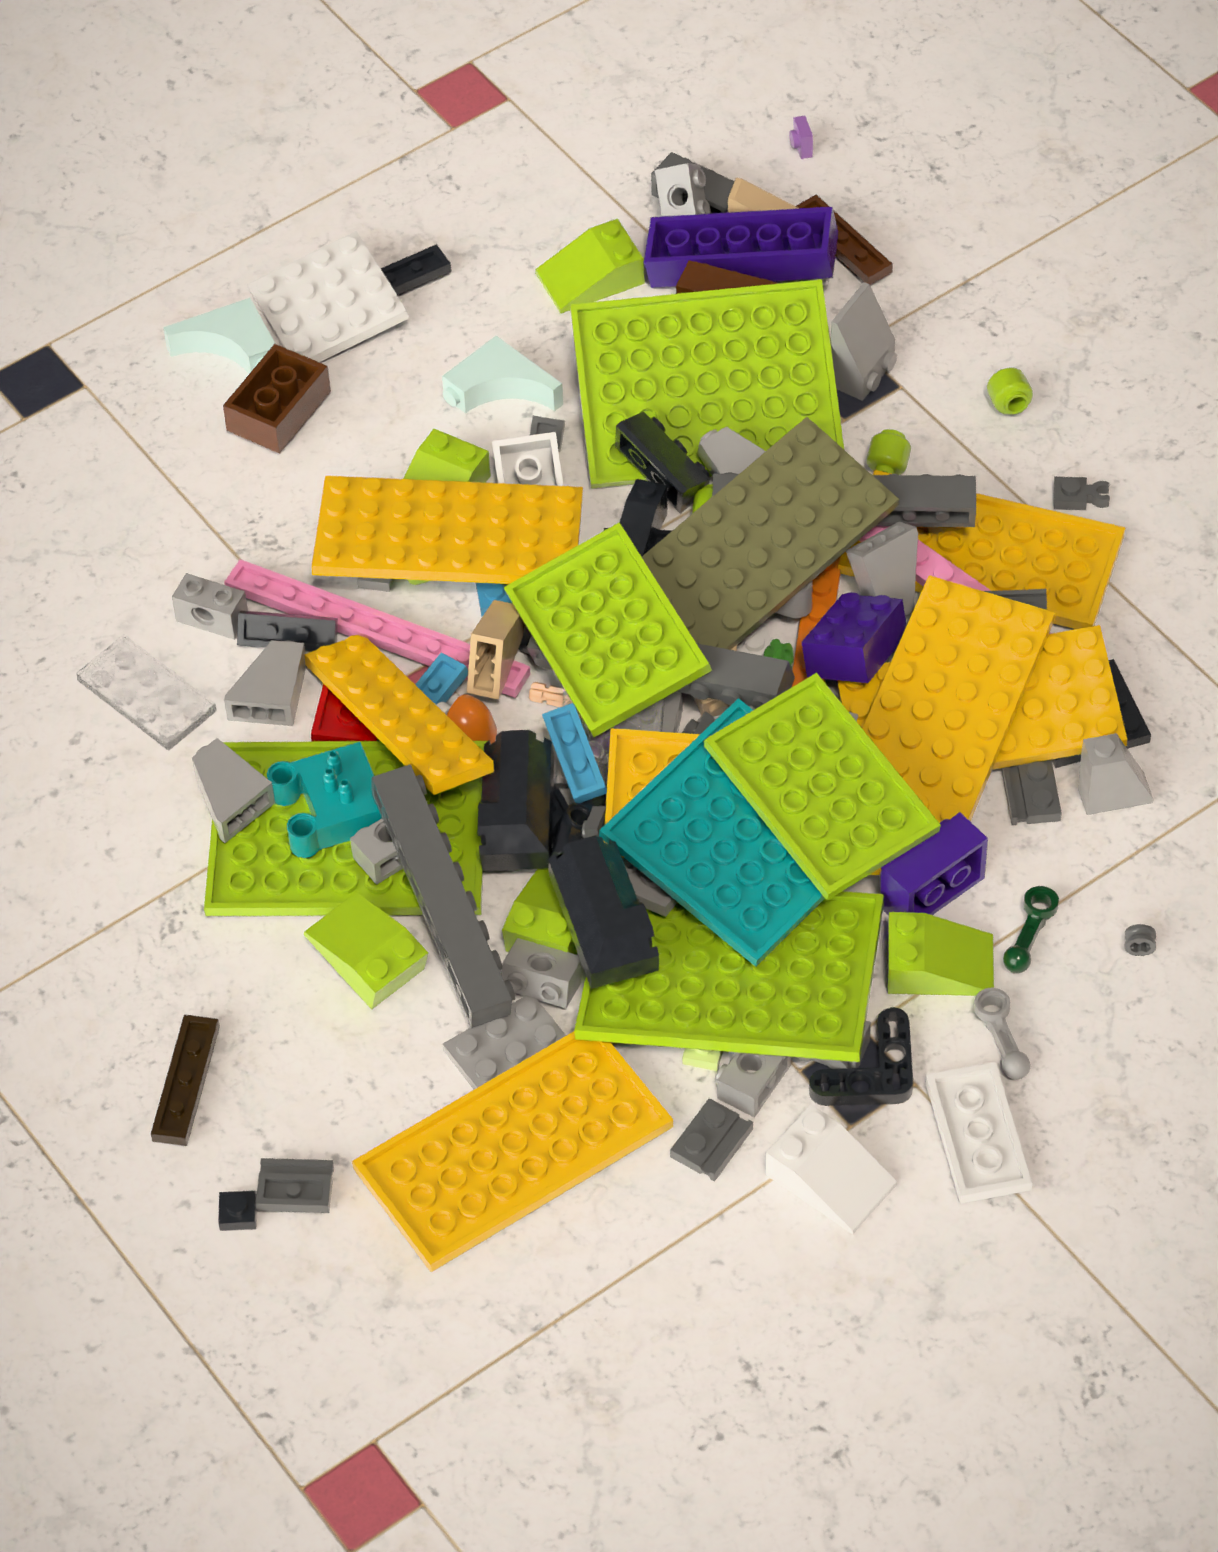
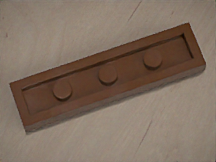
(854, 249)

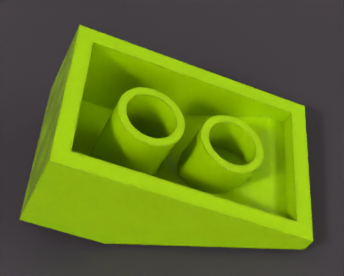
(592, 267)
(449, 459)
(538, 916)
(368, 948)
(937, 956)

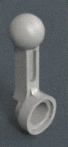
(1015, 1063)

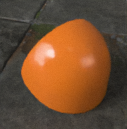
(473, 718)

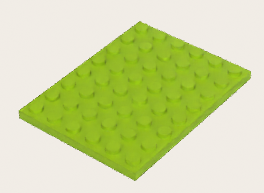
(704, 364)
(264, 878)
(796, 1003)

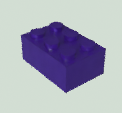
(854, 637)
(936, 869)

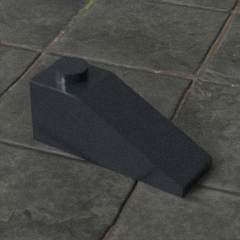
(644, 513)

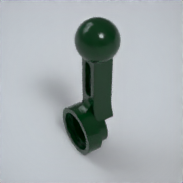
(1017, 957)

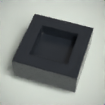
(237, 1210)

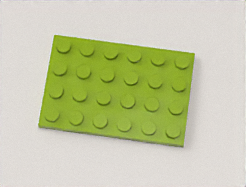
(607, 629)
(822, 786)

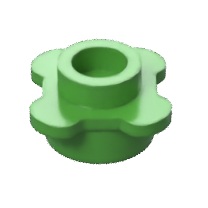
(780, 651)

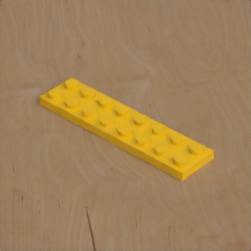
(399, 713)

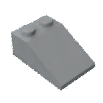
(861, 344)

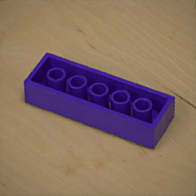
(754, 243)

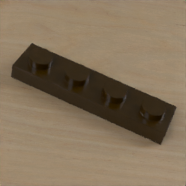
(185, 1080)

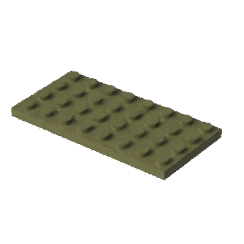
(767, 535)

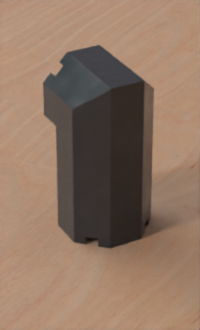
(517, 803)
(603, 912)

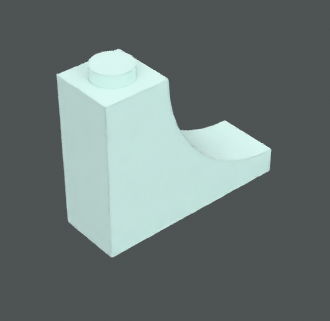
(228, 331)
(499, 373)

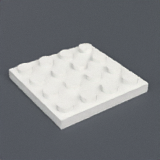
(328, 299)

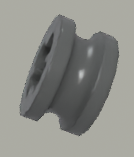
(1140, 940)

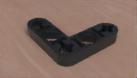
(879, 1078)

